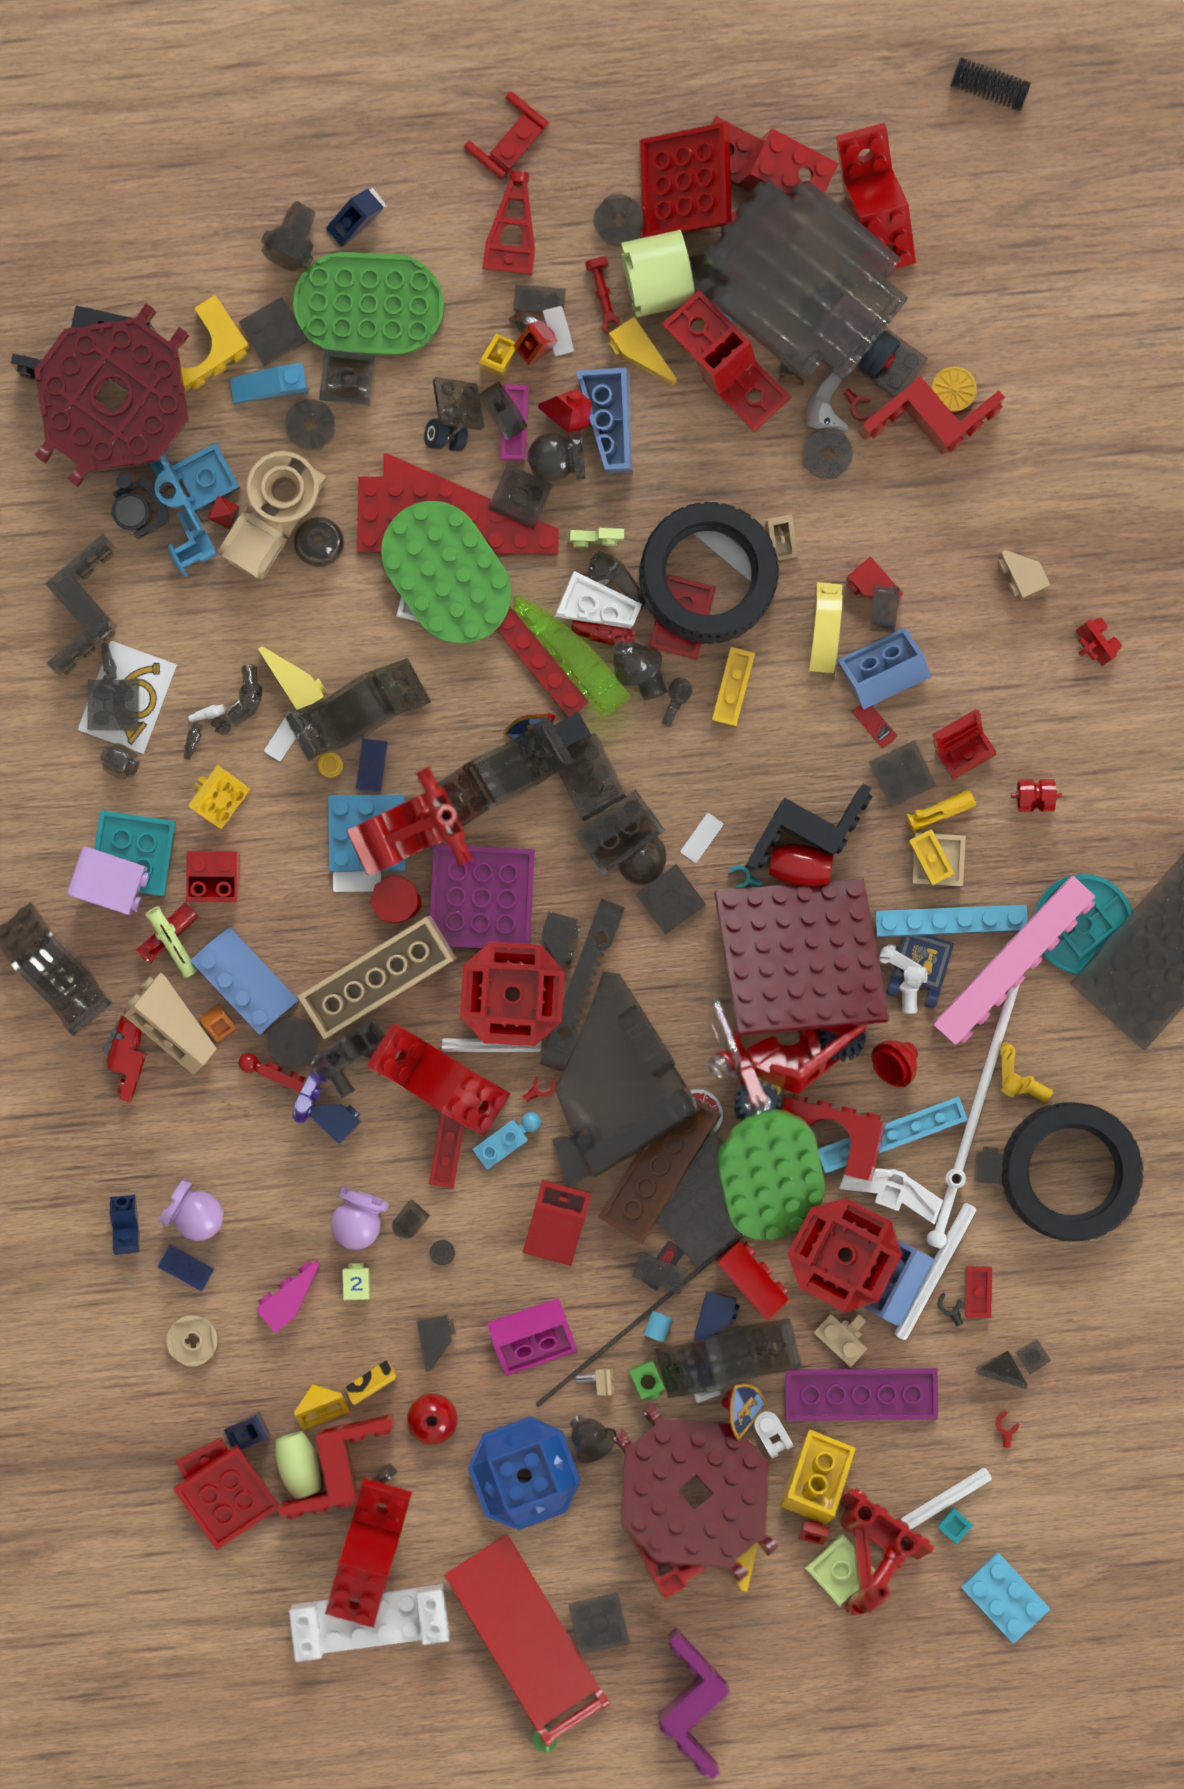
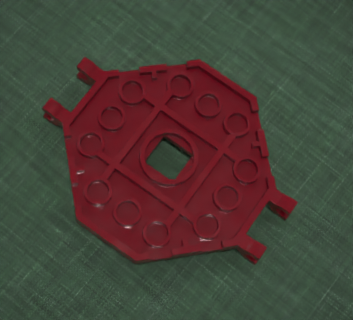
(79, 369)
(663, 1519)

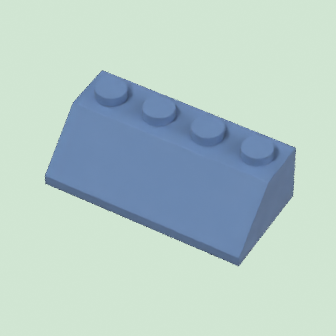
(244, 980)

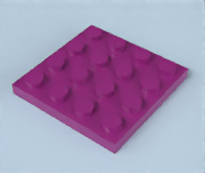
(483, 897)

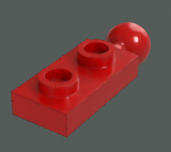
(249, 1063)

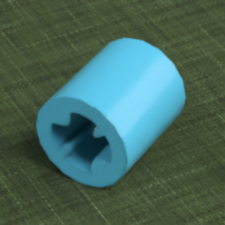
(658, 1326)

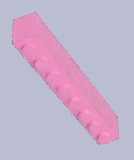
(1014, 959)

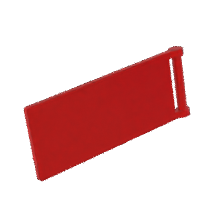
(525, 1637)

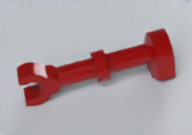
(596, 266)

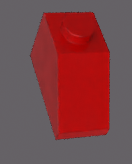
(535, 341)
(568, 410)
(866, 577)

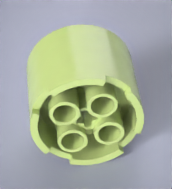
(657, 273)

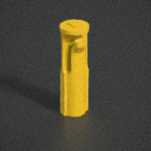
(941, 810)

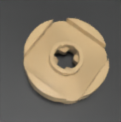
(180, 1332)

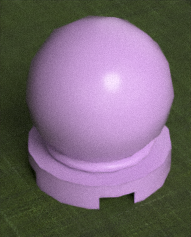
(194, 1213)
(357, 1220)

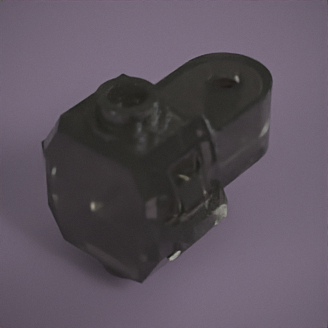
(289, 243)

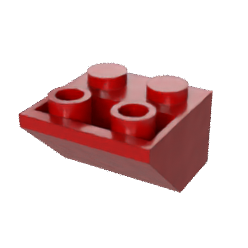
(212, 876)

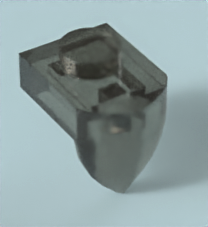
(409, 1220)

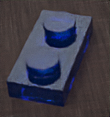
(371, 765)
(186, 1267)

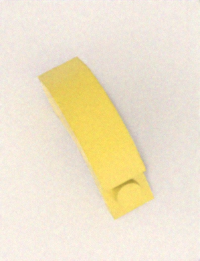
(826, 627)

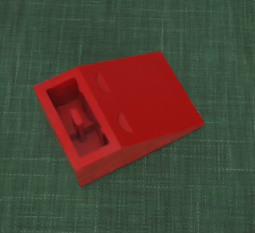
(556, 1222)

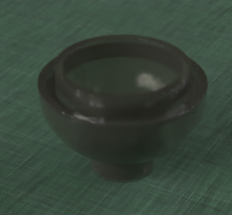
(324, 553)

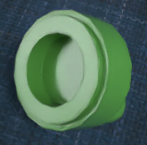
(538, 1743)

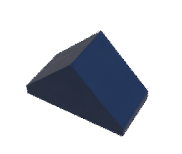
(248, 1431)

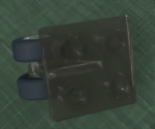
(457, 410)

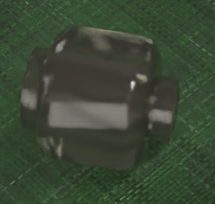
(120, 761)

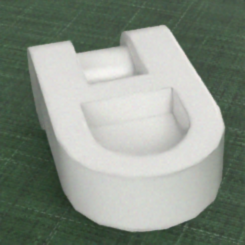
(768, 1425)

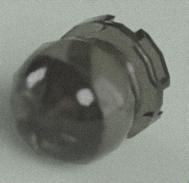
(556, 456)

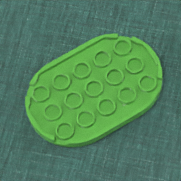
(368, 303)
(446, 572)
(770, 1175)

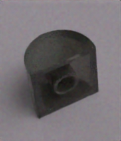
(347, 377)

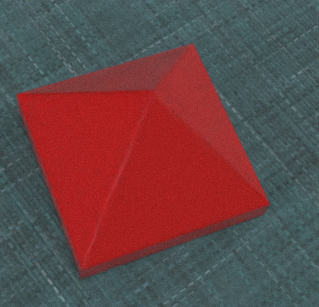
(223, 512)

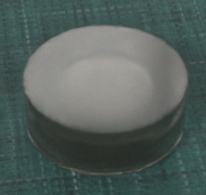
(442, 1252)
(385, 1473)

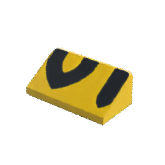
(371, 1382)

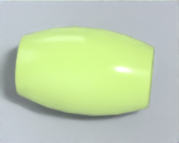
(298, 1464)

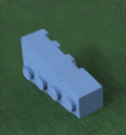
(610, 415)

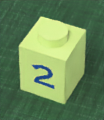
(356, 1282)

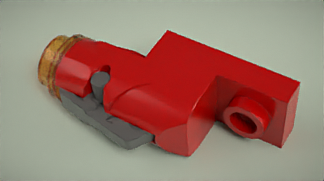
(124, 1057)

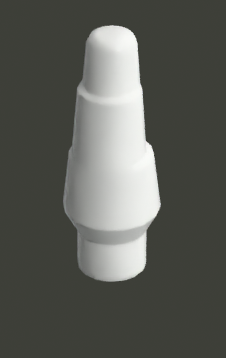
(208, 713)

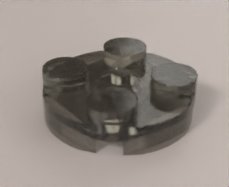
(609, 209)
(324, 419)
(820, 441)

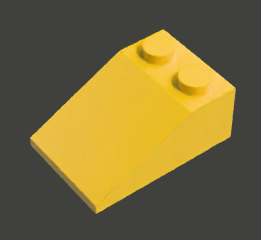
(818, 1477)

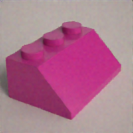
(532, 1337)

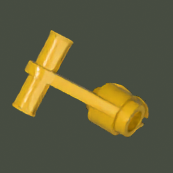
(1014, 1083)

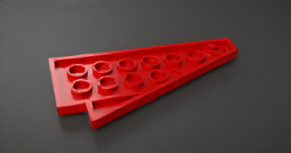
(406, 484)

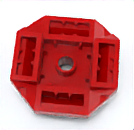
(505, 966)
(818, 1251)

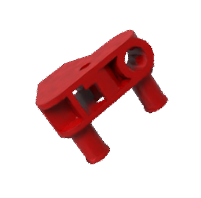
(674, 1580)

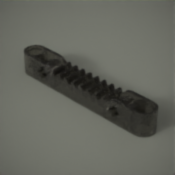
(606, 920)

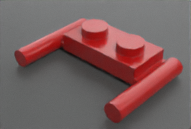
(514, 142)

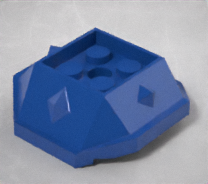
(518, 1446)

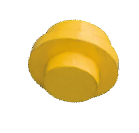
(330, 765)

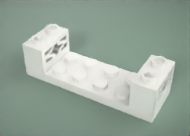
(402, 1617)

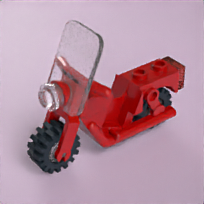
(783, 1065)

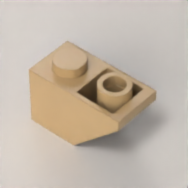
(1024, 573)

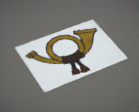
(154, 680)

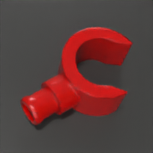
(854, 399)
(534, 1092)
(1006, 1434)

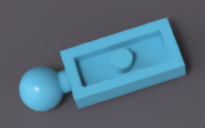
(506, 1139)

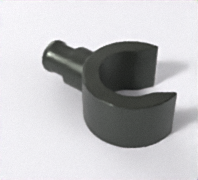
(954, 1313)

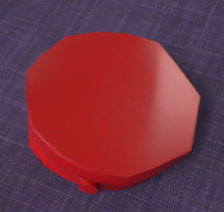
(395, 899)

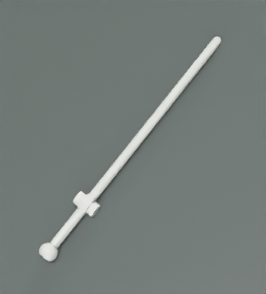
(937, 1237)

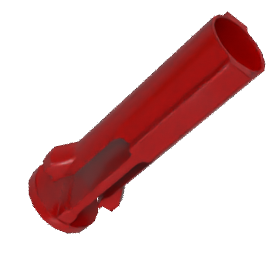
(180, 919)

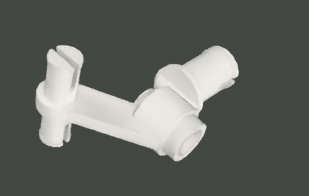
(913, 976)

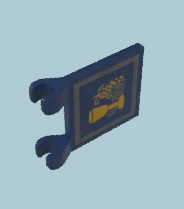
(928, 953)

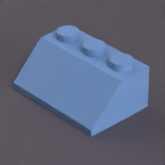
(884, 668)
(902, 1285)

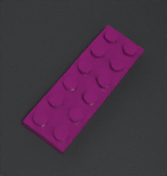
(861, 1394)

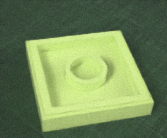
(836, 1569)

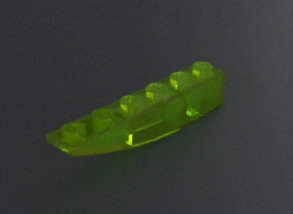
(577, 659)

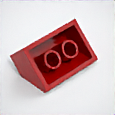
(753, 1279)

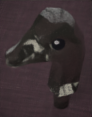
(608, 567)

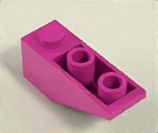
(285, 1304)

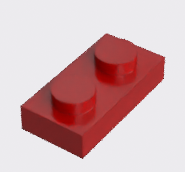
(978, 1292)
(201, 1457)

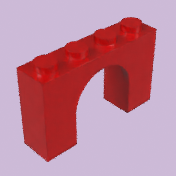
(865, 1132)

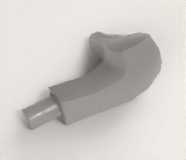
(818, 411)

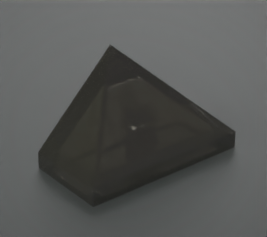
(884, 609)
(1003, 1369)

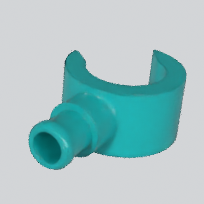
(750, 881)

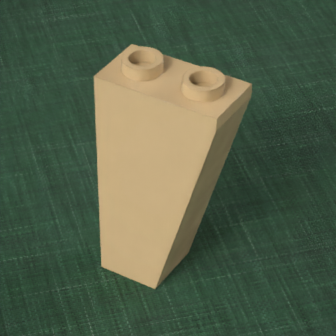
(169, 1023)

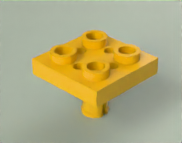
(218, 796)

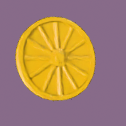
(955, 388)

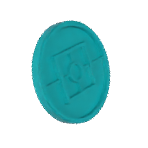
(1092, 928)

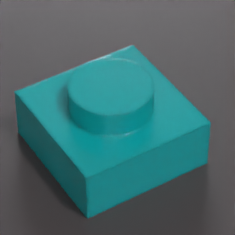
(954, 1525)

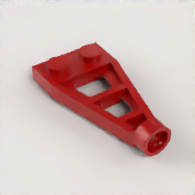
(505, 257)

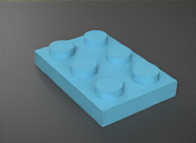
(1005, 1597)

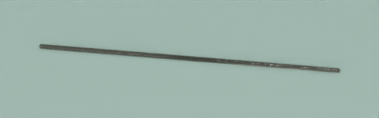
(634, 1323)

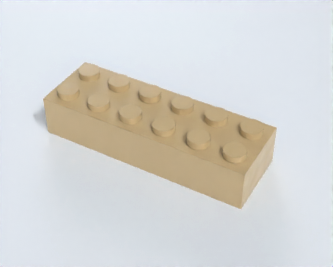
(377, 977)

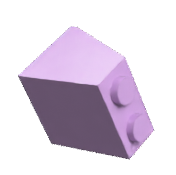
(108, 881)

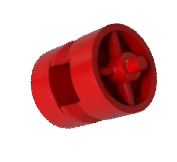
(1036, 795)

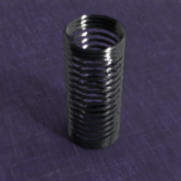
(990, 79)

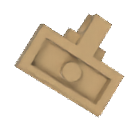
(843, 1337)

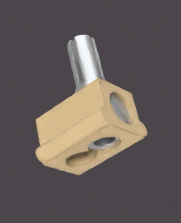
(602, 1377)

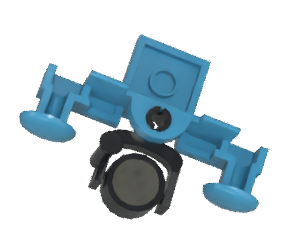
(205, 478)

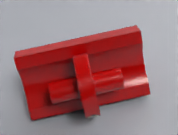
(1095, 643)

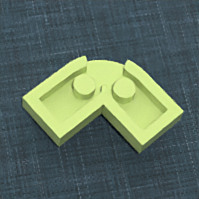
(601, 536)

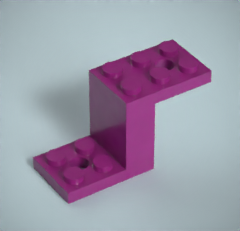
(693, 1704)

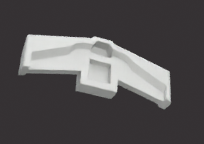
(897, 1188)

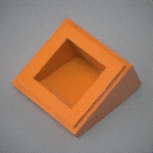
(217, 1023)

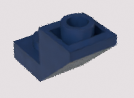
(125, 1224)

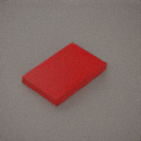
(694, 597)

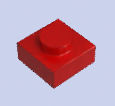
(814, 1532)

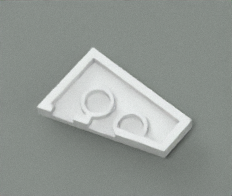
(596, 603)

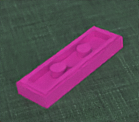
(515, 447)

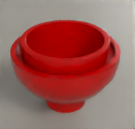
(895, 1062)
(441, 1409)

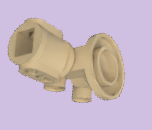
(260, 533)

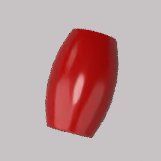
(801, 865)

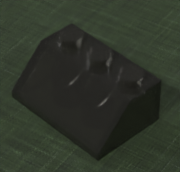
(619, 832)

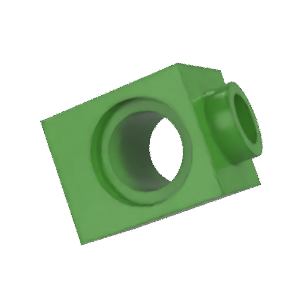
(641, 1370)

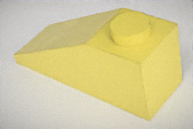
(296, 683)

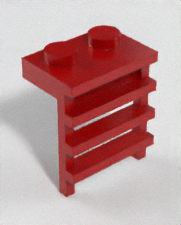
(963, 744)

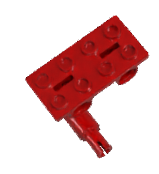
(409, 829)
(873, 1523)

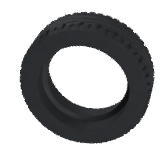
(721, 519)
(1126, 1160)

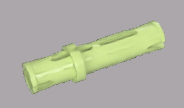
(156, 918)

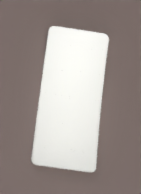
(557, 322)
(280, 741)
(355, 881)

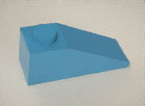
(269, 383)

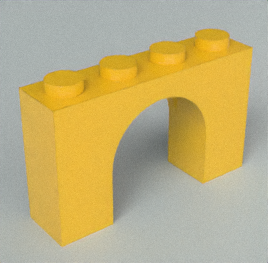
(226, 344)

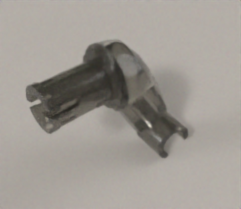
(246, 705)

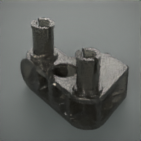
(333, 1059)

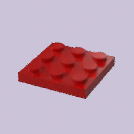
(226, 1497)

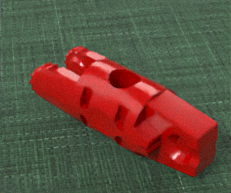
(602, 633)

